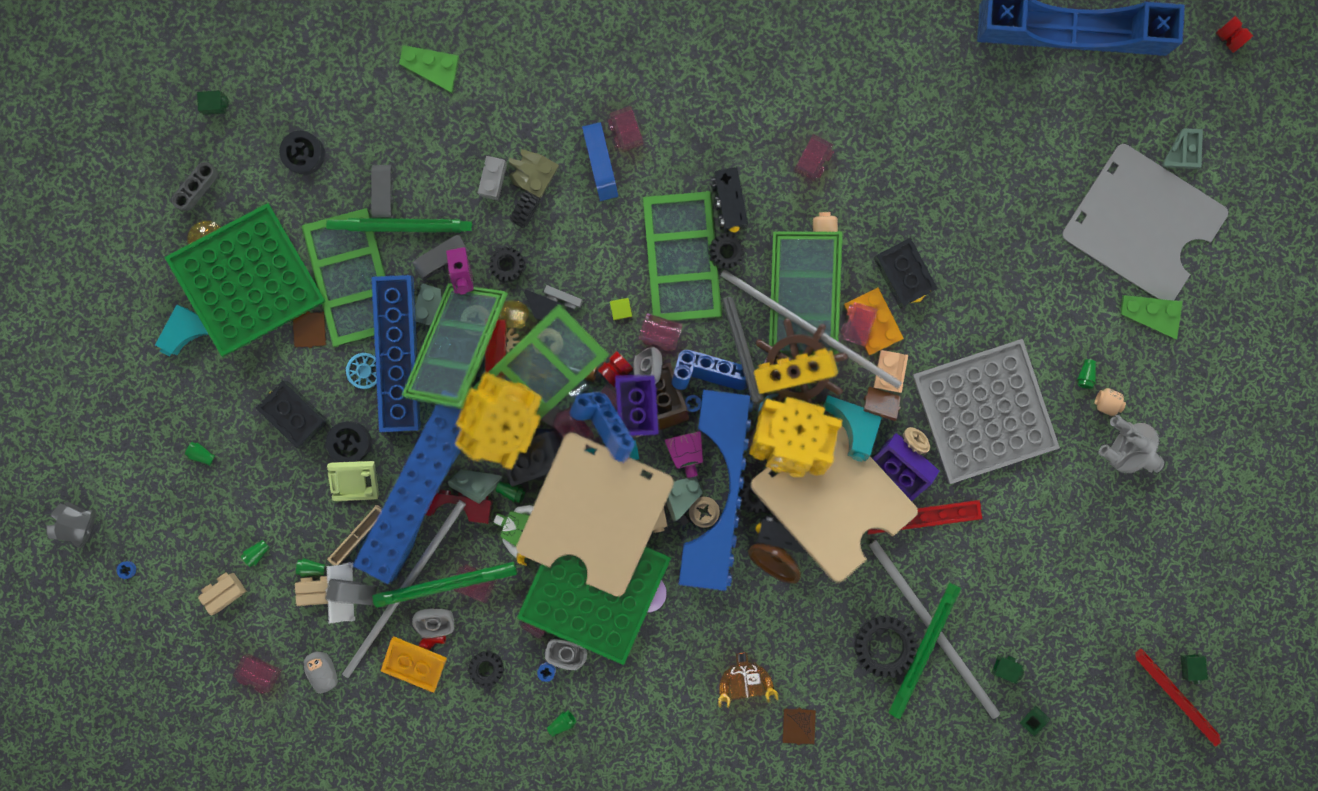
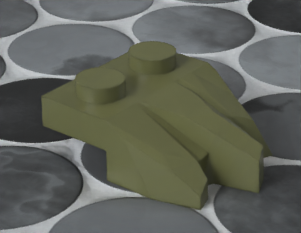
(533, 172)

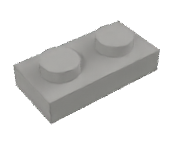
(570, 301)

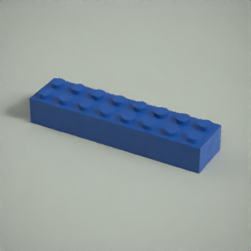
(395, 351)

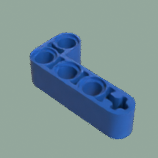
(600, 161)
(732, 376)
(607, 422)

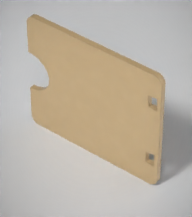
(836, 508)
(595, 512)

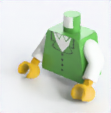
(513, 528)

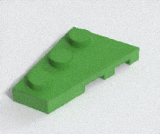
(432, 65)
(1155, 313)

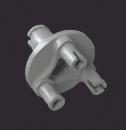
(1133, 447)

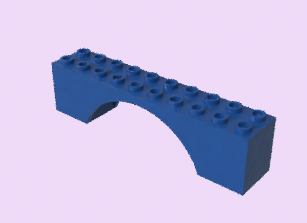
(1135, 29)
(408, 502)
(709, 556)

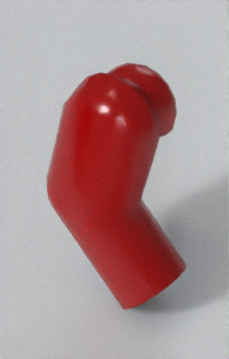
(428, 643)

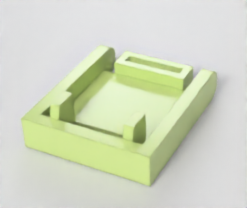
(350, 481)

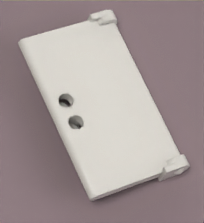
(337, 610)

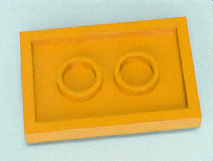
(884, 330)
(413, 664)

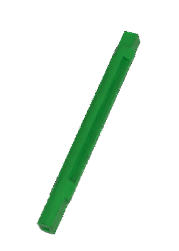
(399, 225)
(445, 584)
(924, 650)

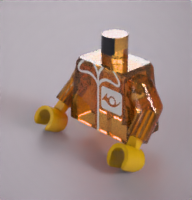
(745, 681)

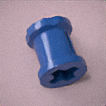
(540, 673)

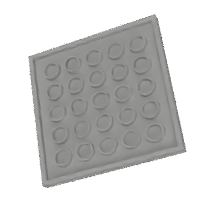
(985, 411)

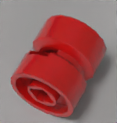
(1234, 34)
(616, 367)

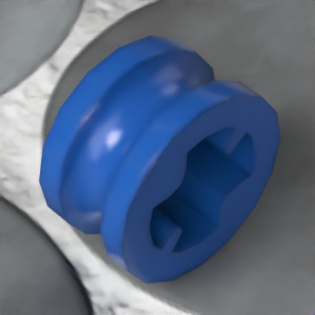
(698, 400)
(124, 575)

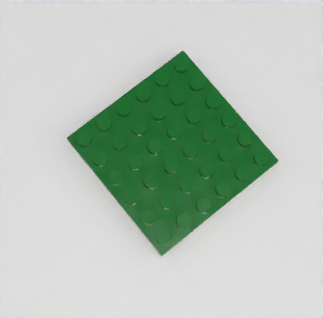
(245, 280)
(587, 615)

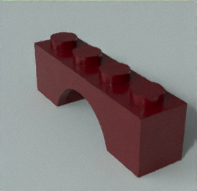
(476, 512)

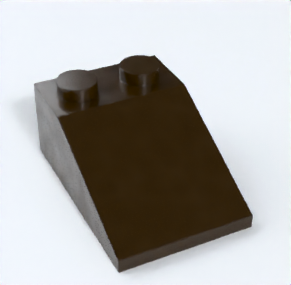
(669, 400)

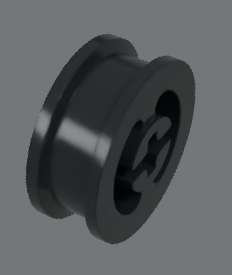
(291, 144)
(333, 437)

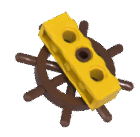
(798, 370)

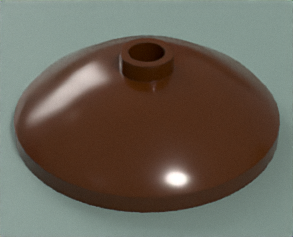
(775, 562)

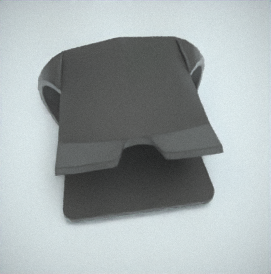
(71, 524)

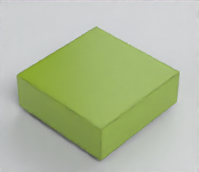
(621, 309)

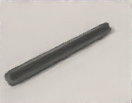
(742, 349)

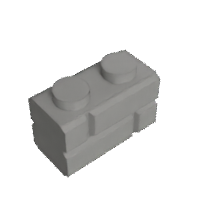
(492, 178)

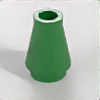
(1087, 375)
(198, 453)
(514, 493)
(253, 554)
(309, 568)
(562, 723)

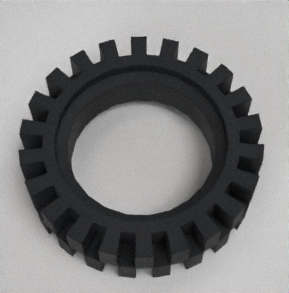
(900, 663)

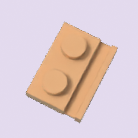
(893, 364)

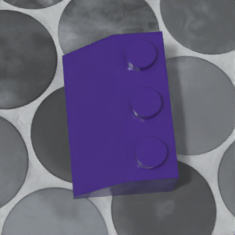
(637, 403)
(904, 467)

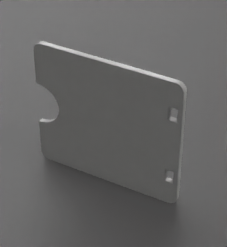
(1143, 221)

